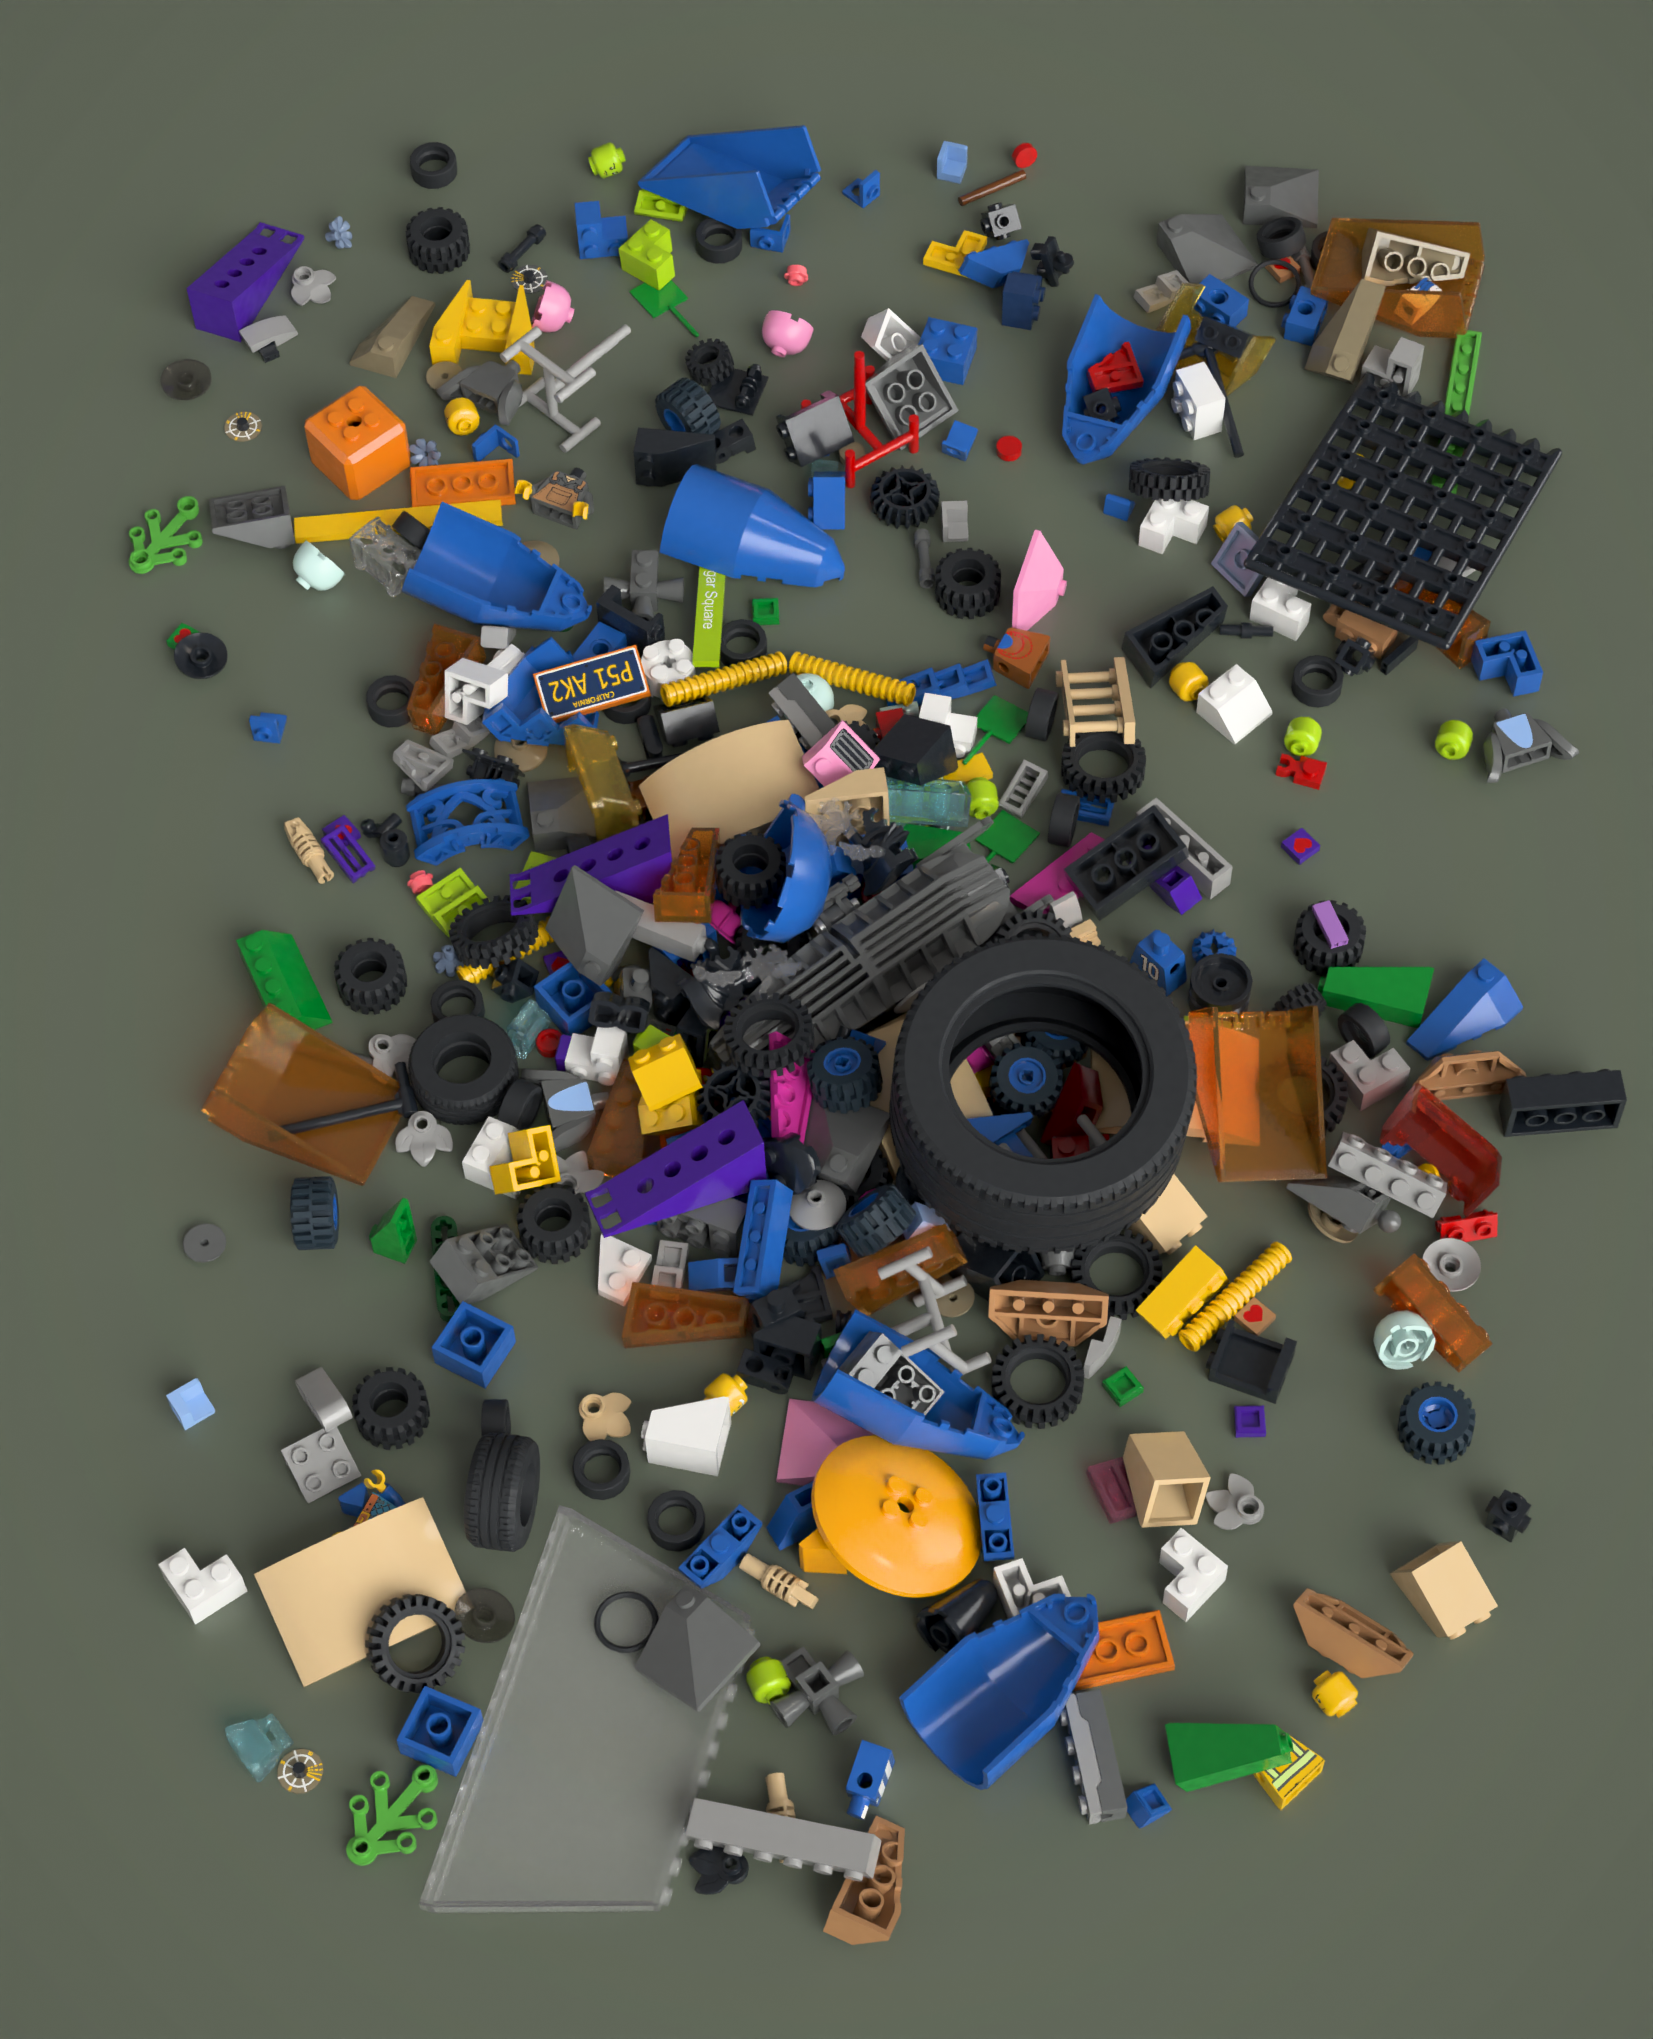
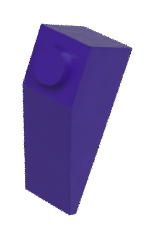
(1176, 889)

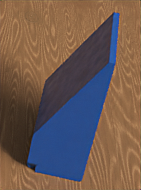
(738, 175)

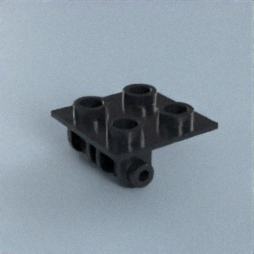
(740, 390)
(485, 766)

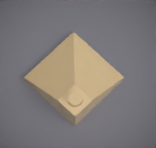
(861, 789)

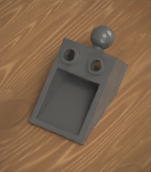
(1349, 1202)

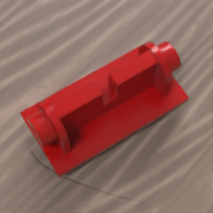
(1471, 1228)

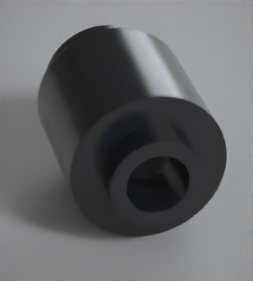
(395, 847)

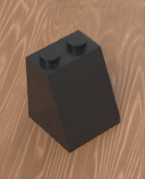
(917, 751)
(994, 1266)

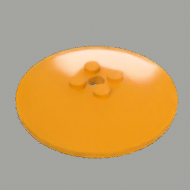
(879, 1543)

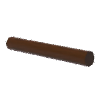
(992, 187)

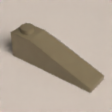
(1401, 260)
(1344, 339)
(393, 340)

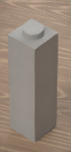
(677, 938)

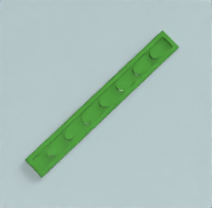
(1460, 385)

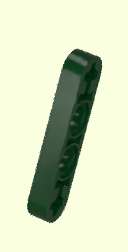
(437, 1240)

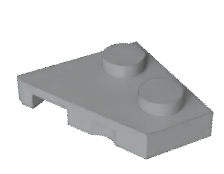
(422, 764)

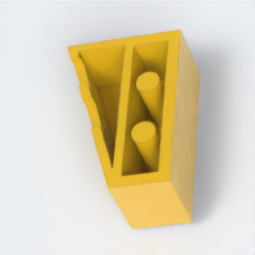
(1182, 1293)

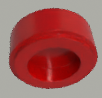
(1024, 155)
(1009, 448)
(547, 1042)

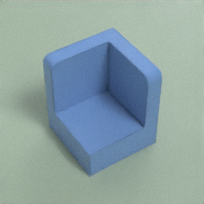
(952, 162)

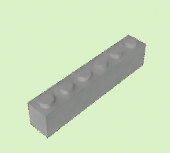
(783, 1838)

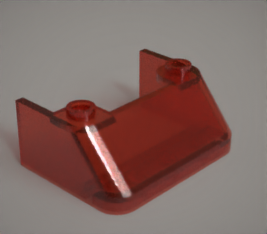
(1446, 1143)

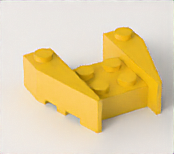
(482, 327)

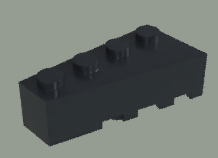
(1172, 635)

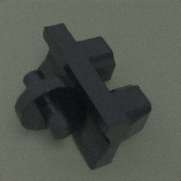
(1053, 262)

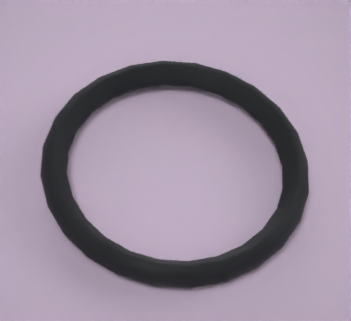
(1273, 262)
(622, 1649)

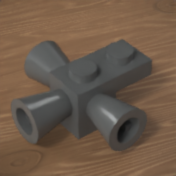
(644, 586)
(817, 1689)

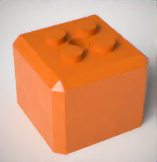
(357, 442)

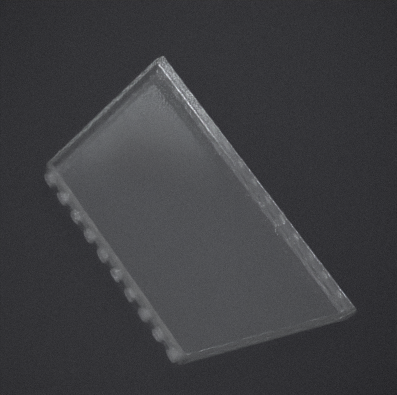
(580, 1757)

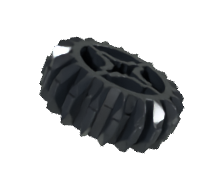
(904, 497)
(716, 1088)

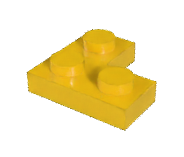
(951, 258)

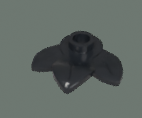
(715, 1871)

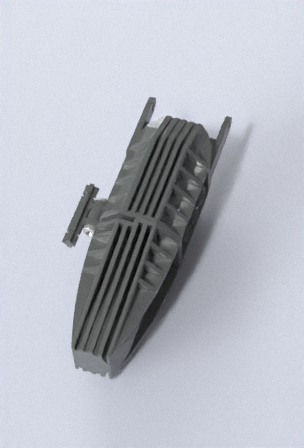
(889, 945)

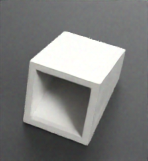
(689, 1435)

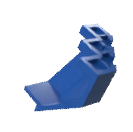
(521, 712)

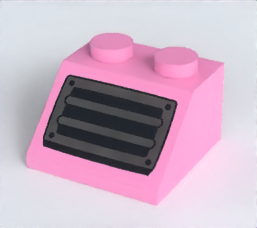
(838, 755)

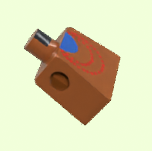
(1019, 654)

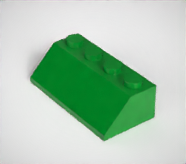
(283, 976)

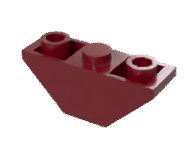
(1078, 1097)

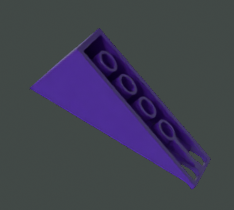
(241, 282)
(624, 862)
(687, 1174)

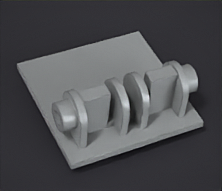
(320, 1463)

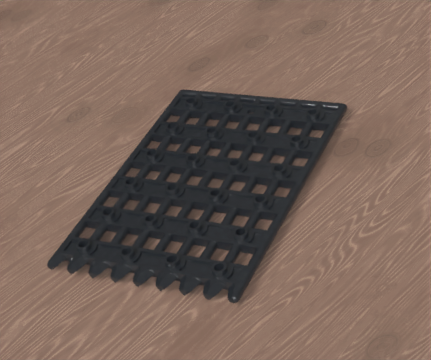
(1398, 523)

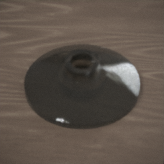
(186, 379)
(485, 1605)

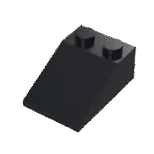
(666, 455)

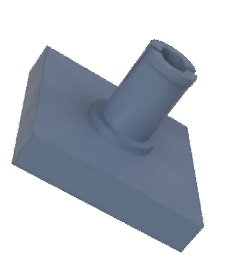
(1231, 558)

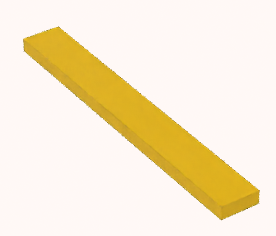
(345, 525)

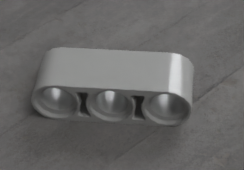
(323, 1399)

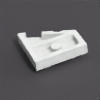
(619, 1267)

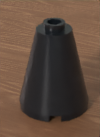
(957, 1615)

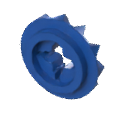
(1202, 945)

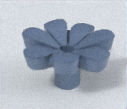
(339, 233)
(424, 453)
(446, 960)

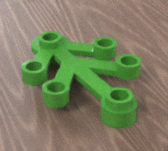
(143, 559)
(390, 1818)

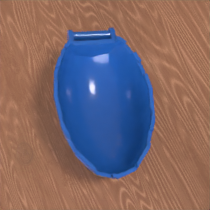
(806, 876)

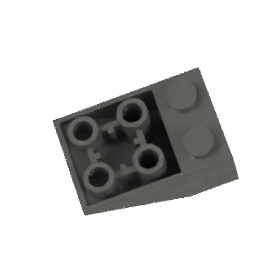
(711, 1227)
(482, 1263)
(886, 1369)

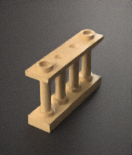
(1118, 692)

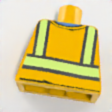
(1289, 1780)

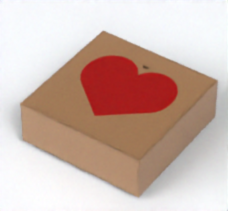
(1282, 273)
(1254, 1317)

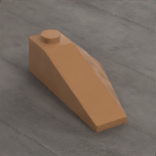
(871, 1907)

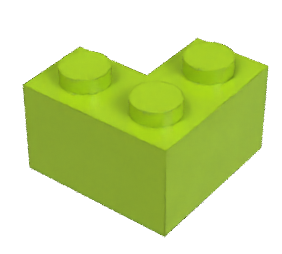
(648, 255)

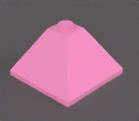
(1037, 584)
(809, 1438)

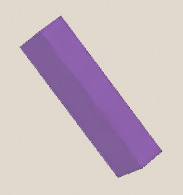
(1330, 924)

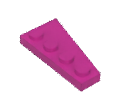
(1053, 878)
(789, 1095)

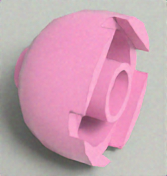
(552, 308)
(784, 334)

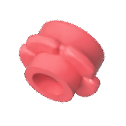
(796, 275)
(420, 881)

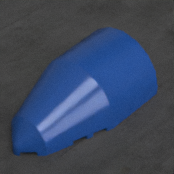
(1156, 357)
(746, 532)
(492, 577)
(959, 1423)
(1003, 1687)

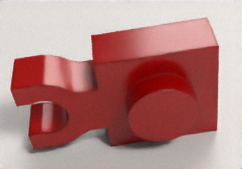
(1306, 771)

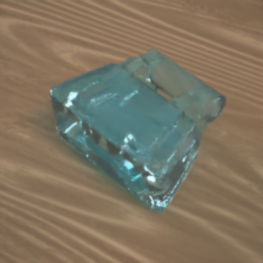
(526, 1027)
(255, 1748)

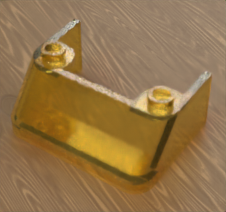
(1232, 373)
(602, 779)

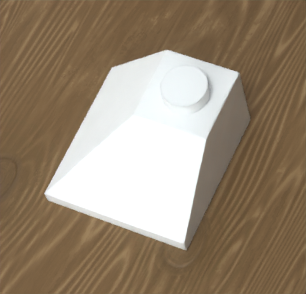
(888, 334)

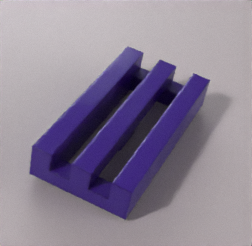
(361, 872)

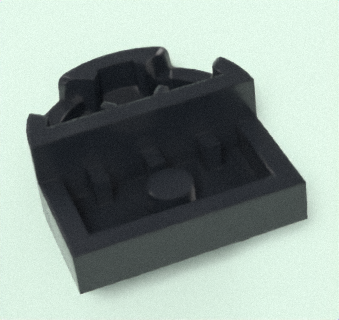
(791, 1162)

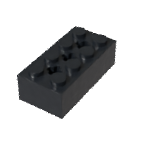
(1129, 845)
(1562, 1103)

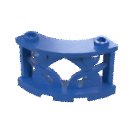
(440, 803)

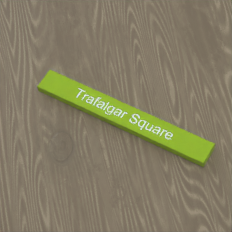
(708, 619)

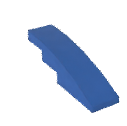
(952, 681)

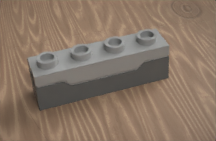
(802, 710)
(1094, 1758)

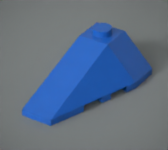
(1473, 1007)

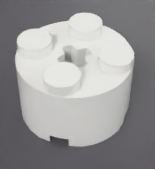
(666, 663)

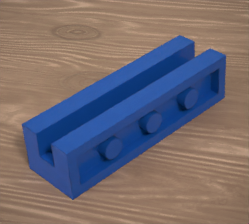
(763, 1239)

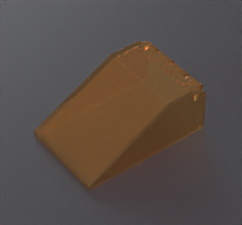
(1414, 311)
(296, 1077)
(1260, 1093)

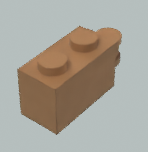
(1353, 625)

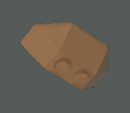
(1468, 1074)
(1048, 1308)
(1349, 1636)

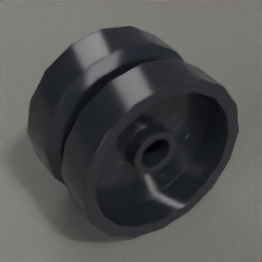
(1220, 983)

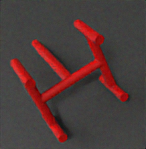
(858, 418)

